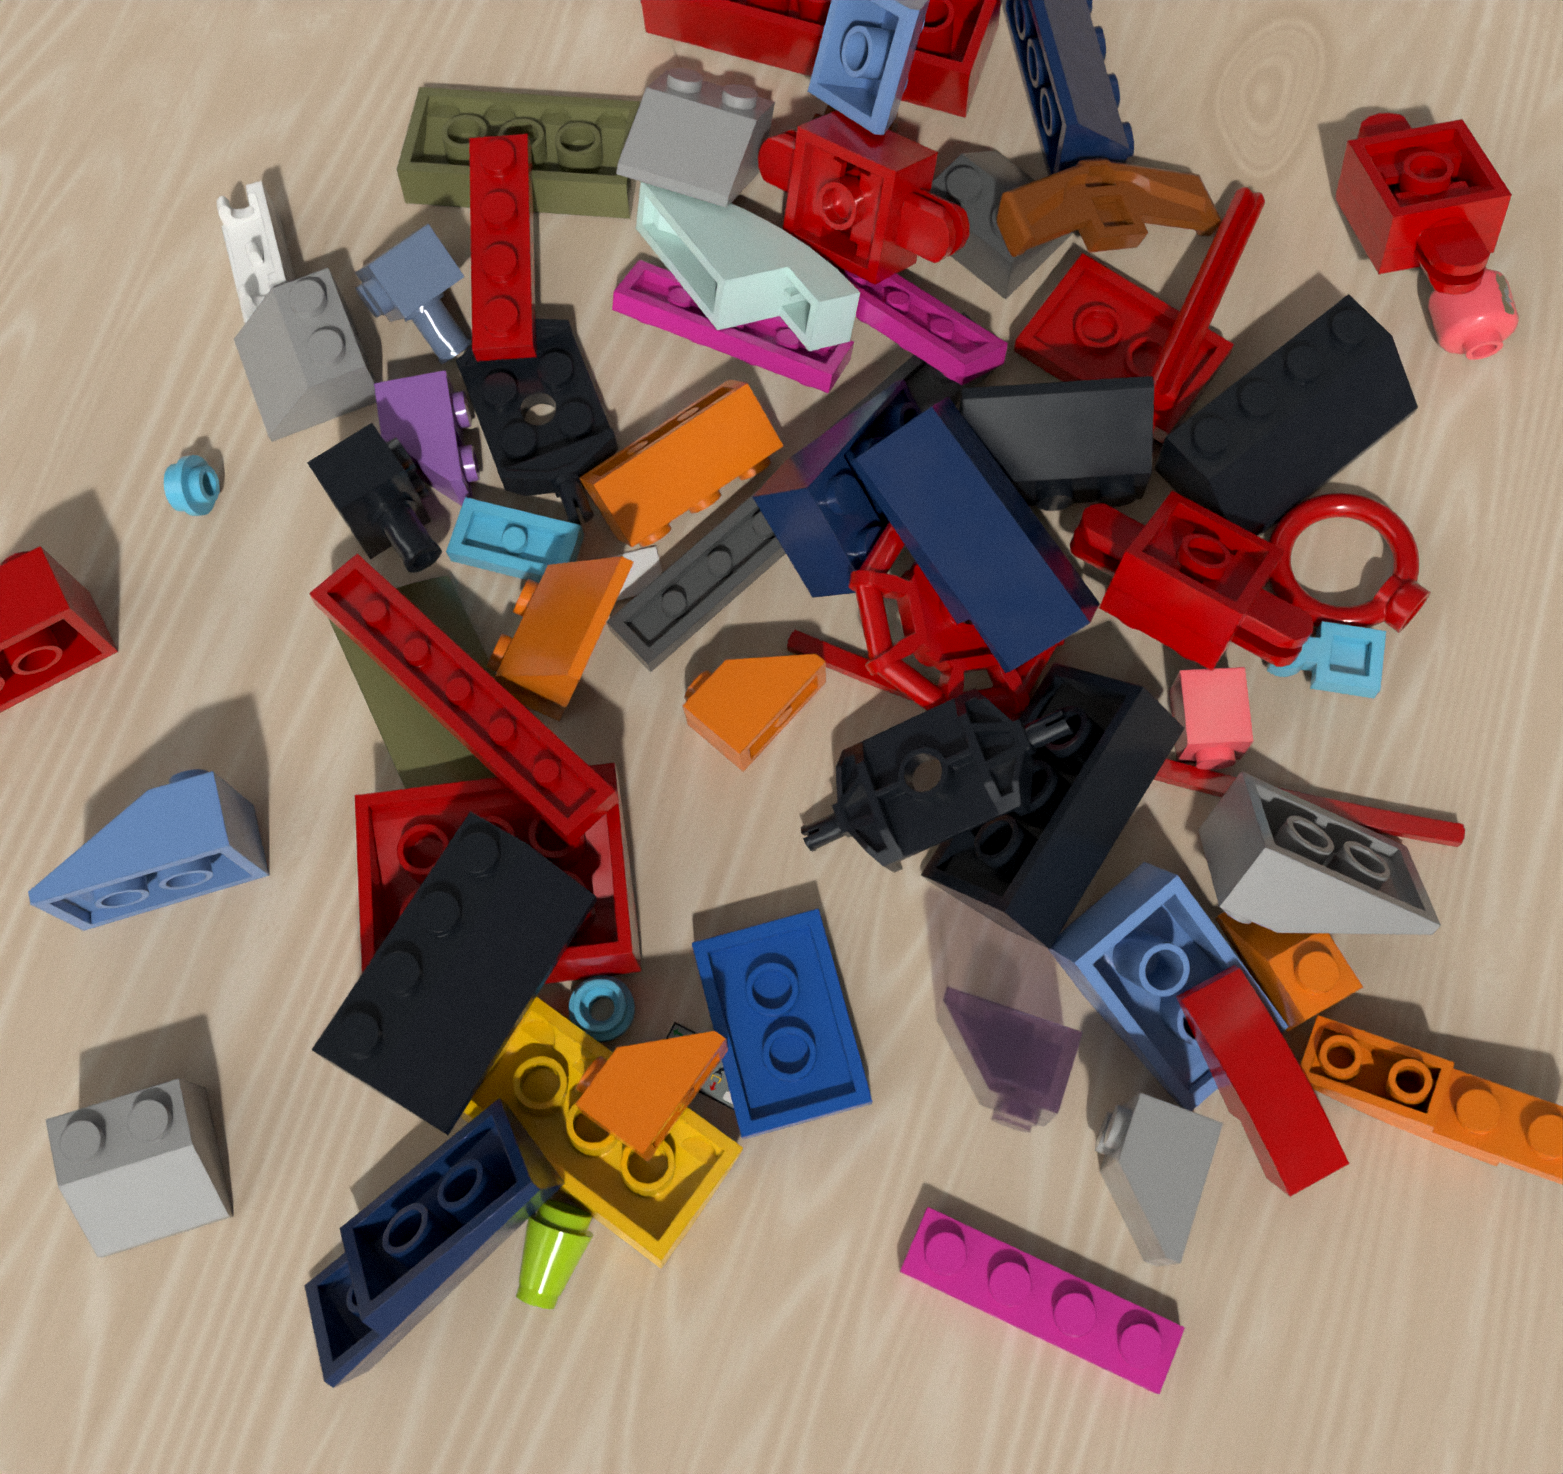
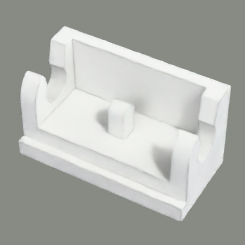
(255, 247)

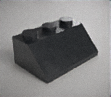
(1068, 438)

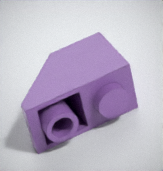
(429, 425)

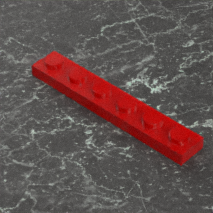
(465, 699)

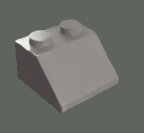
(697, 137)
(304, 356)
(140, 1166)
(1157, 1171)

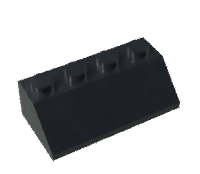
(1291, 421)
(1084, 791)
(456, 973)

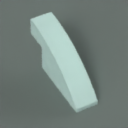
(746, 267)

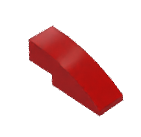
(1262, 1082)

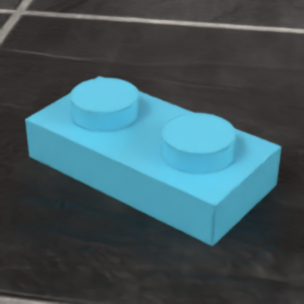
(511, 540)

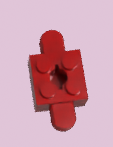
(1423, 199)
(866, 223)
(1192, 581)

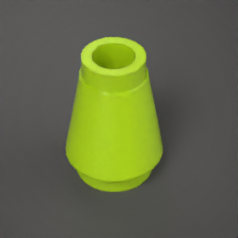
(551, 1251)

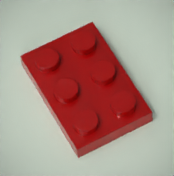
(1112, 329)

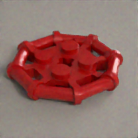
(930, 636)

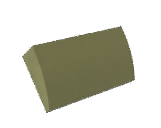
(570, 138)
(415, 740)

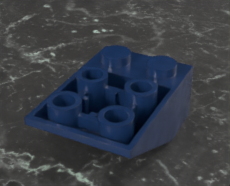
(820, 501)

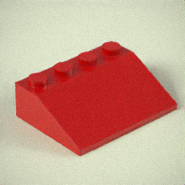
(409, 828)

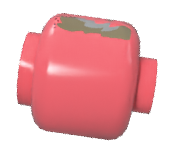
(1475, 320)

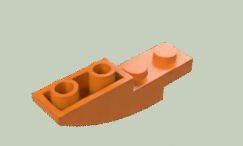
(1434, 1099)

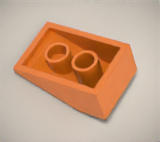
(557, 631)

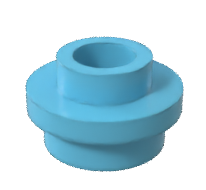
(191, 485)
(597, 988)

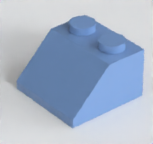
(867, 58)

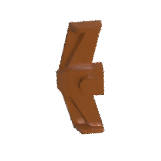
(1106, 206)

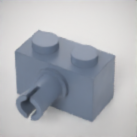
(409, 285)

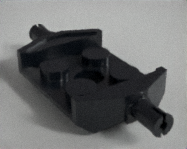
(551, 454)
(982, 777)

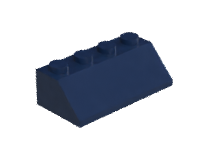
(1067, 82)

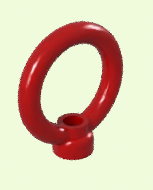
(1398, 597)

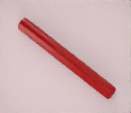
(1205, 296)

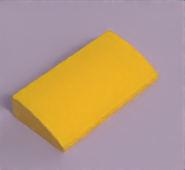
(636, 1199)

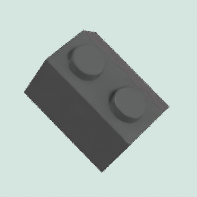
(977, 185)

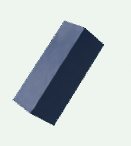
(975, 536)
(425, 1239)

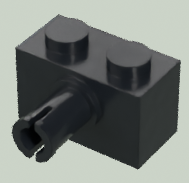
(378, 496)

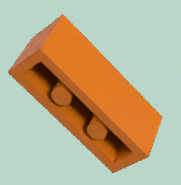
(683, 464)

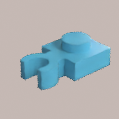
(1341, 660)

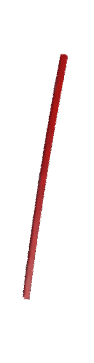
(1175, 772)

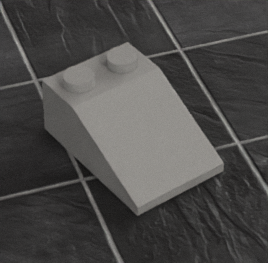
(1308, 868)

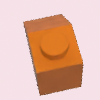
(751, 701)
(1294, 970)
(648, 1087)

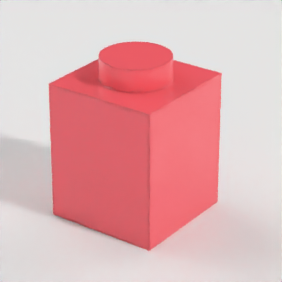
(1214, 714)

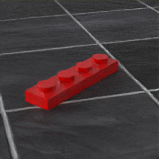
(502, 248)

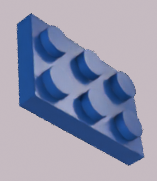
(783, 1024)

